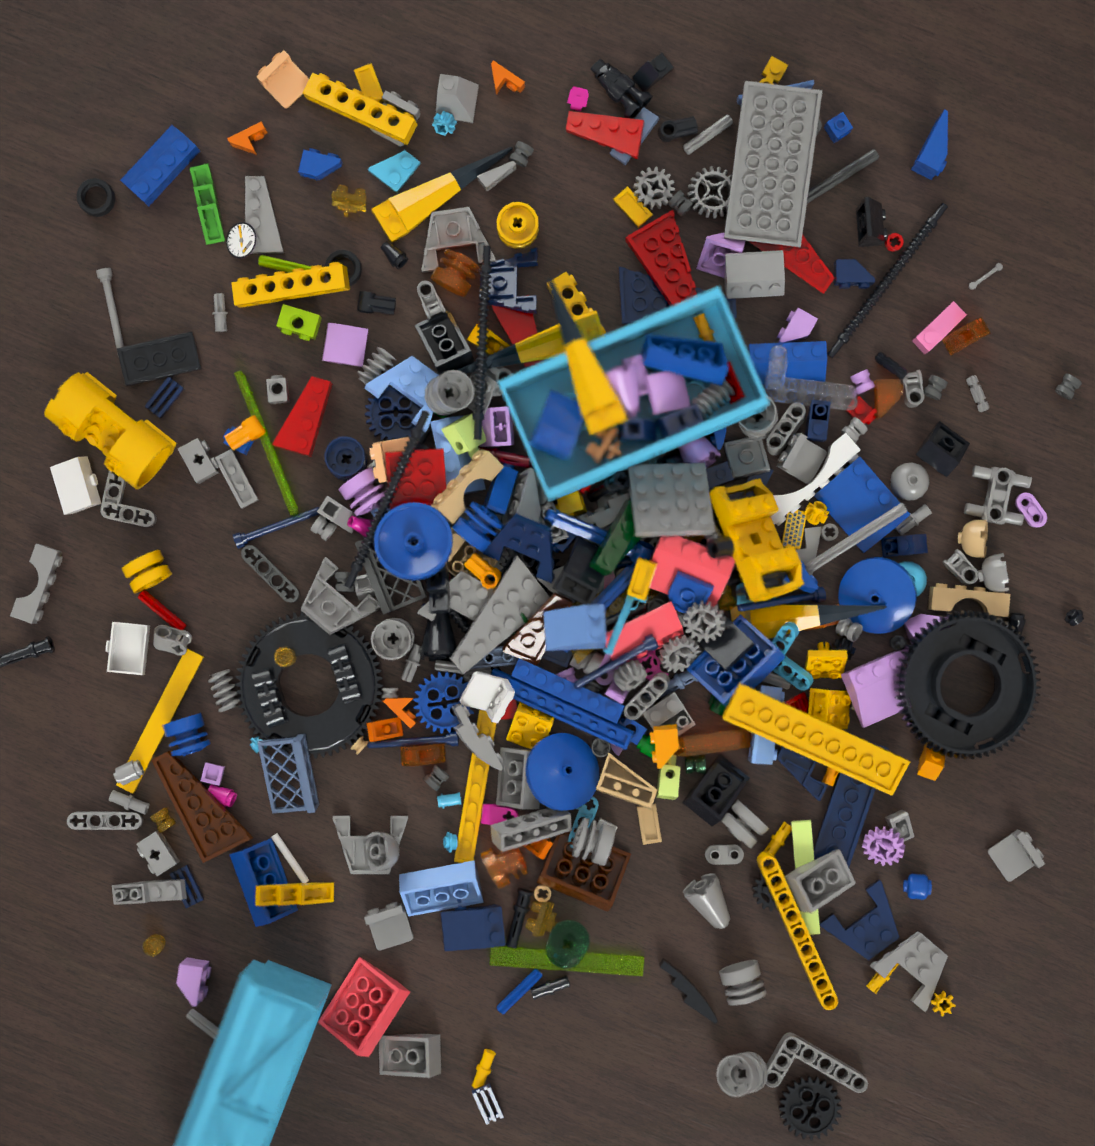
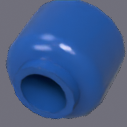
(917, 886)

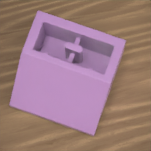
(498, 427)
(192, 979)

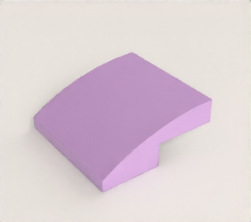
(345, 344)
(667, 392)

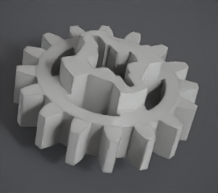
(646, 184)
(710, 616)
(679, 653)

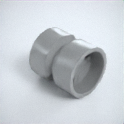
(589, 663)

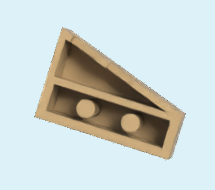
(625, 784)

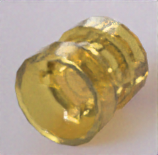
(726, 600)
(288, 656)
(160, 816)
(150, 947)

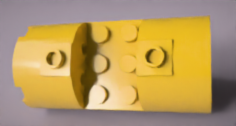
(88, 411)

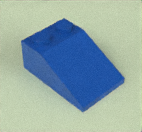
(934, 151)
(557, 426)

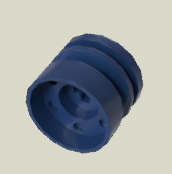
(341, 448)

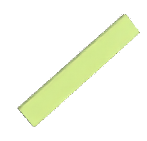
(802, 855)

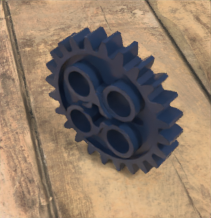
(396, 430)

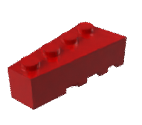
(304, 421)

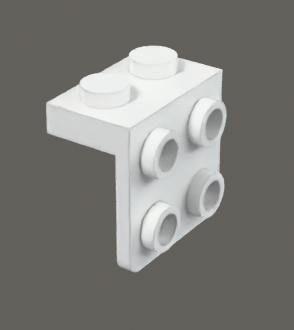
(488, 694)

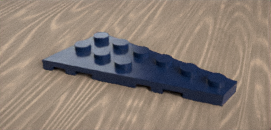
(642, 297)

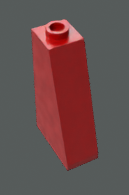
(517, 327)

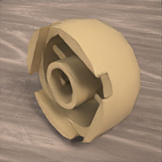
(974, 538)

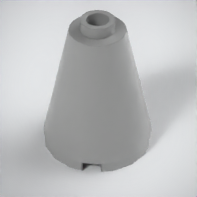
(708, 900)

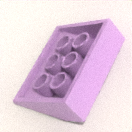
(873, 688)

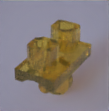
(349, 202)
(545, 919)

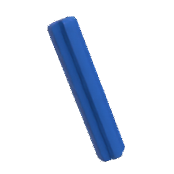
(519, 991)

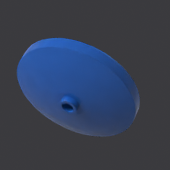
(409, 524)
(888, 582)
(562, 772)

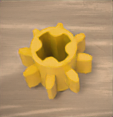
(816, 513)
(945, 1007)

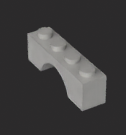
(45, 561)

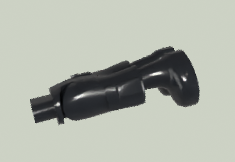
(618, 85)

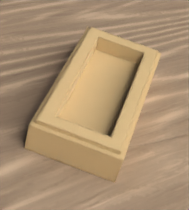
(649, 824)

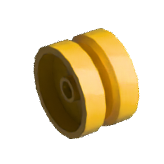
(517, 214)
(146, 571)

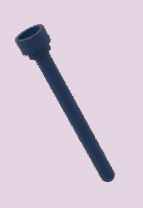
(241, 538)
(818, 596)
(648, 644)
(450, 738)

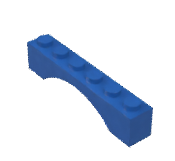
(565, 690)

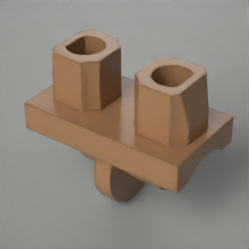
(598, 452)

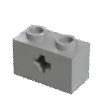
(190, 455)
(166, 858)

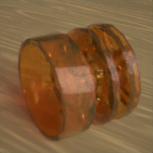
(455, 273)
(503, 864)

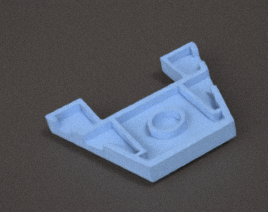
(409, 379)

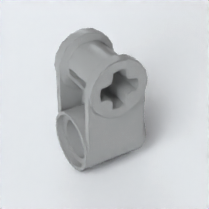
(431, 300)
(912, 385)
(960, 567)
(170, 639)

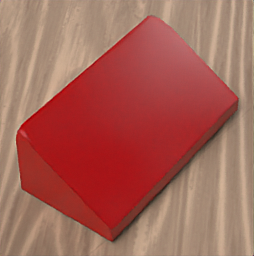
(733, 382)

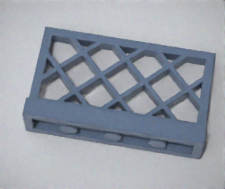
(304, 769)

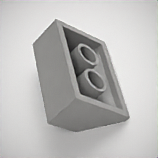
(754, 274)
(512, 781)

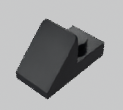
(652, 72)

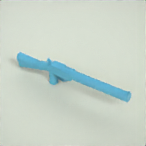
(629, 601)

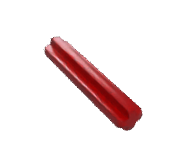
(161, 610)

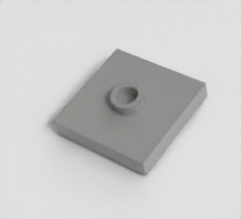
(746, 457)

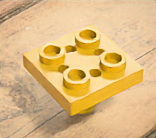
(826, 662)

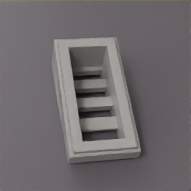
(493, 177)

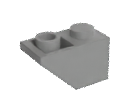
(336, 513)

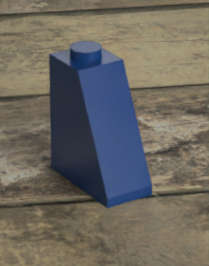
(501, 490)

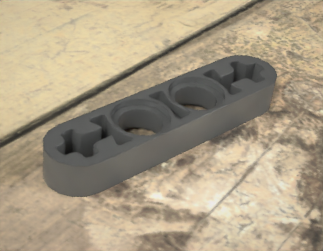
(267, 576)

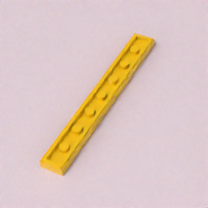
(164, 713)
(474, 797)

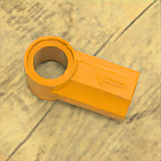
(249, 430)
(481, 568)

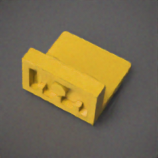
(830, 706)
(529, 726)

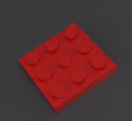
(423, 477)

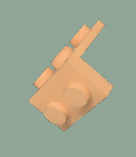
(283, 79)
(378, 453)

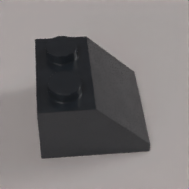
(943, 449)

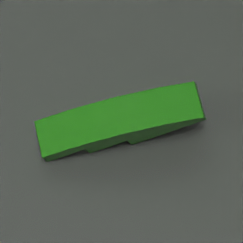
(207, 204)

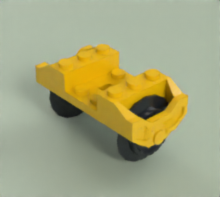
(757, 545)

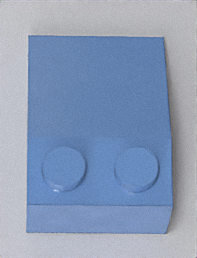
(575, 628)

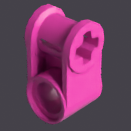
(495, 813)

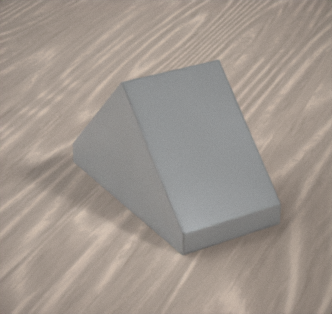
(900, 823)

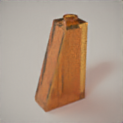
(713, 742)

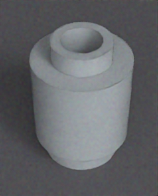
(128, 772)

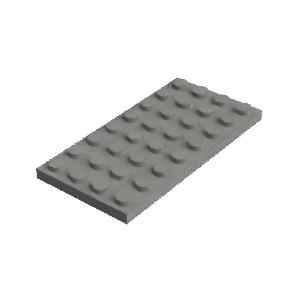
(772, 164)

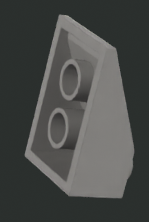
(524, 498)
(819, 881)
(410, 1055)

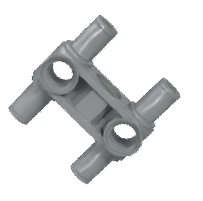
(997, 495)

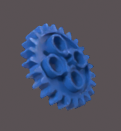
(440, 684)

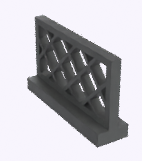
(380, 587)

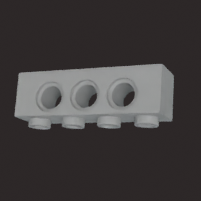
(530, 828)

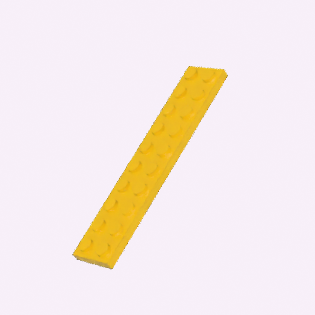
(815, 739)

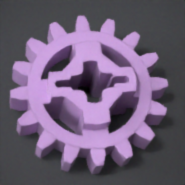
(883, 845)

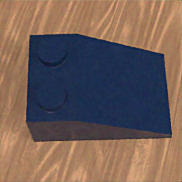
(473, 928)

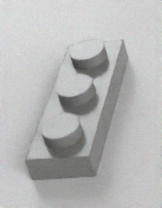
(236, 478)

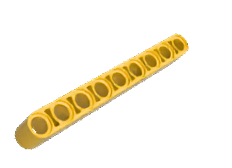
(802, 938)

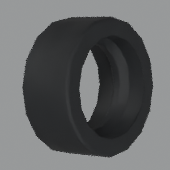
(82, 190)
(346, 254)

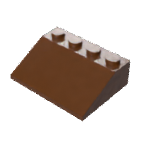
(583, 878)

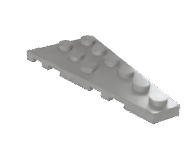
(500, 615)

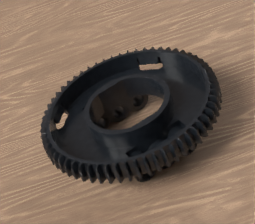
(354, 674)
(921, 679)

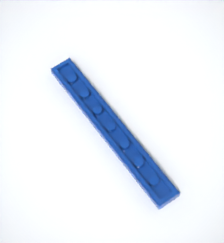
(568, 712)

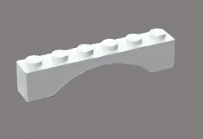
(838, 453)

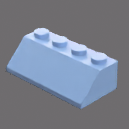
(453, 461)
(762, 749)
(440, 888)

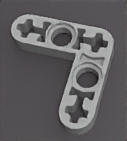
(116, 503)

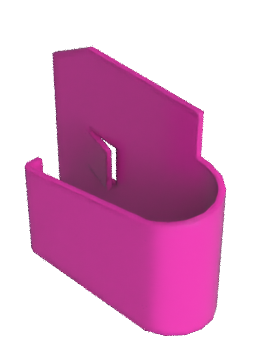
(578, 98)

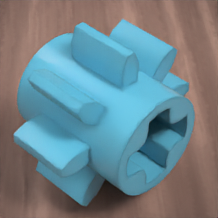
(444, 123)

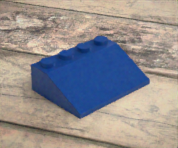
(857, 499)
(748, 670)

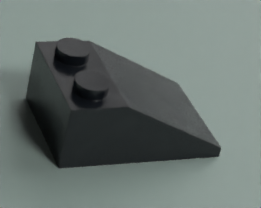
(870, 223)
(444, 342)
(716, 790)

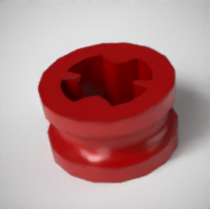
(891, 237)

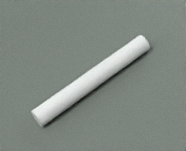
(290, 859)

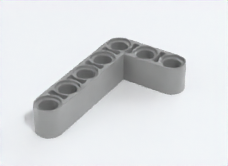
(812, 1060)

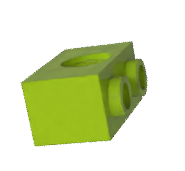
(310, 322)

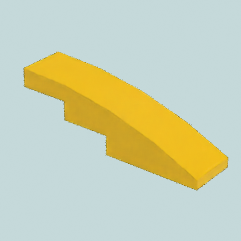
(294, 894)

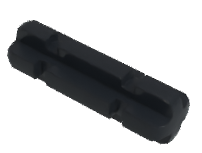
(891, 365)

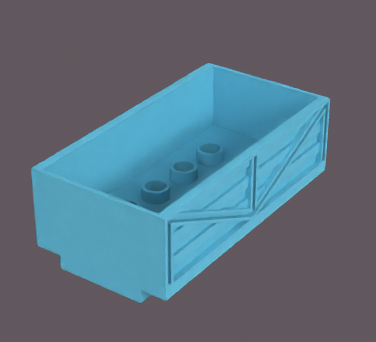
(529, 389)
(255, 1057)

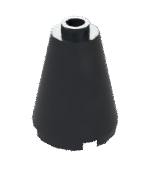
(438, 639)

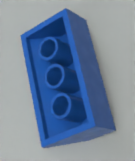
(160, 165)
(805, 359)
(256, 867)

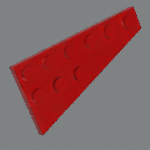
(664, 258)
(802, 262)

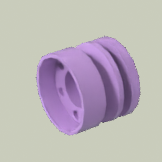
(364, 492)

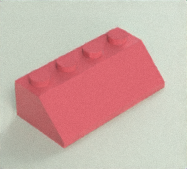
(660, 622)

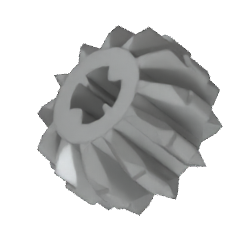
(629, 675)

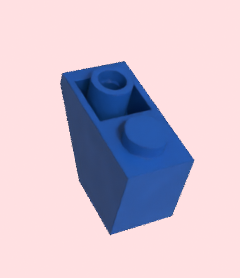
(317, 165)

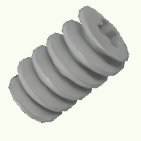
(376, 366)
(711, 397)
(224, 690)

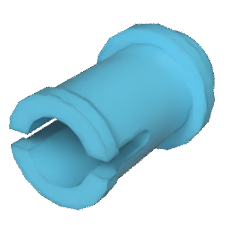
(449, 800)

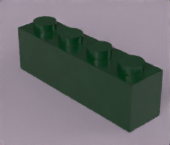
(617, 541)

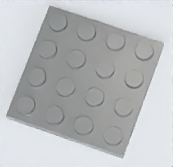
(670, 499)

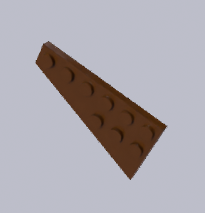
(204, 817)

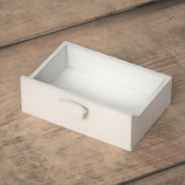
(76, 485)
(128, 648)

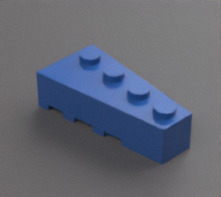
(686, 357)

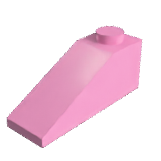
(939, 328)

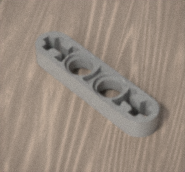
(105, 820)

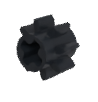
(844, 644)

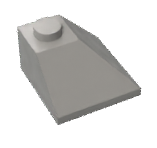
(457, 97)

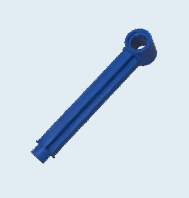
(594, 533)
(615, 588)

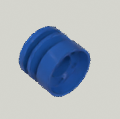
(478, 526)
(186, 735)

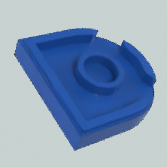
(688, 590)

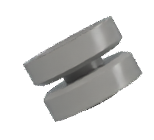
(744, 824)

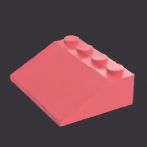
(683, 555)
(363, 1007)

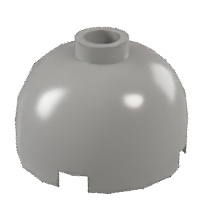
(909, 481)
(994, 573)
(380, 851)

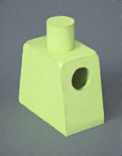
(461, 435)
(667, 787)

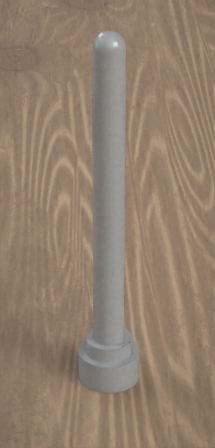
(105, 277)

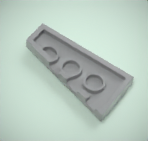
(261, 216)

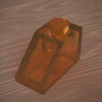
(966, 336)
(886, 395)
(423, 754)

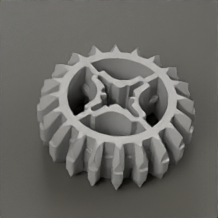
(707, 185)

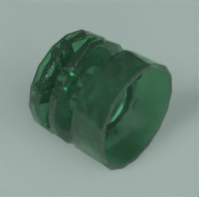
(571, 934)

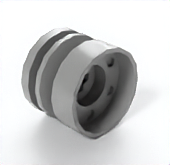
(454, 386)
(764, 427)
(385, 646)
(593, 841)
(741, 979)
(742, 1074)

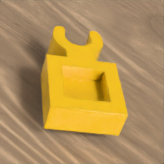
(773, 71)

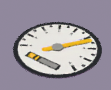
(241, 240)

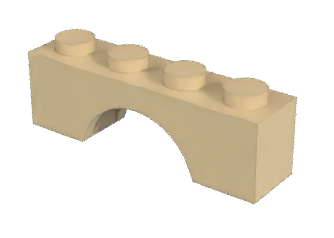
(451, 502)
(945, 598)

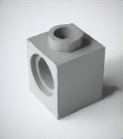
(282, 397)

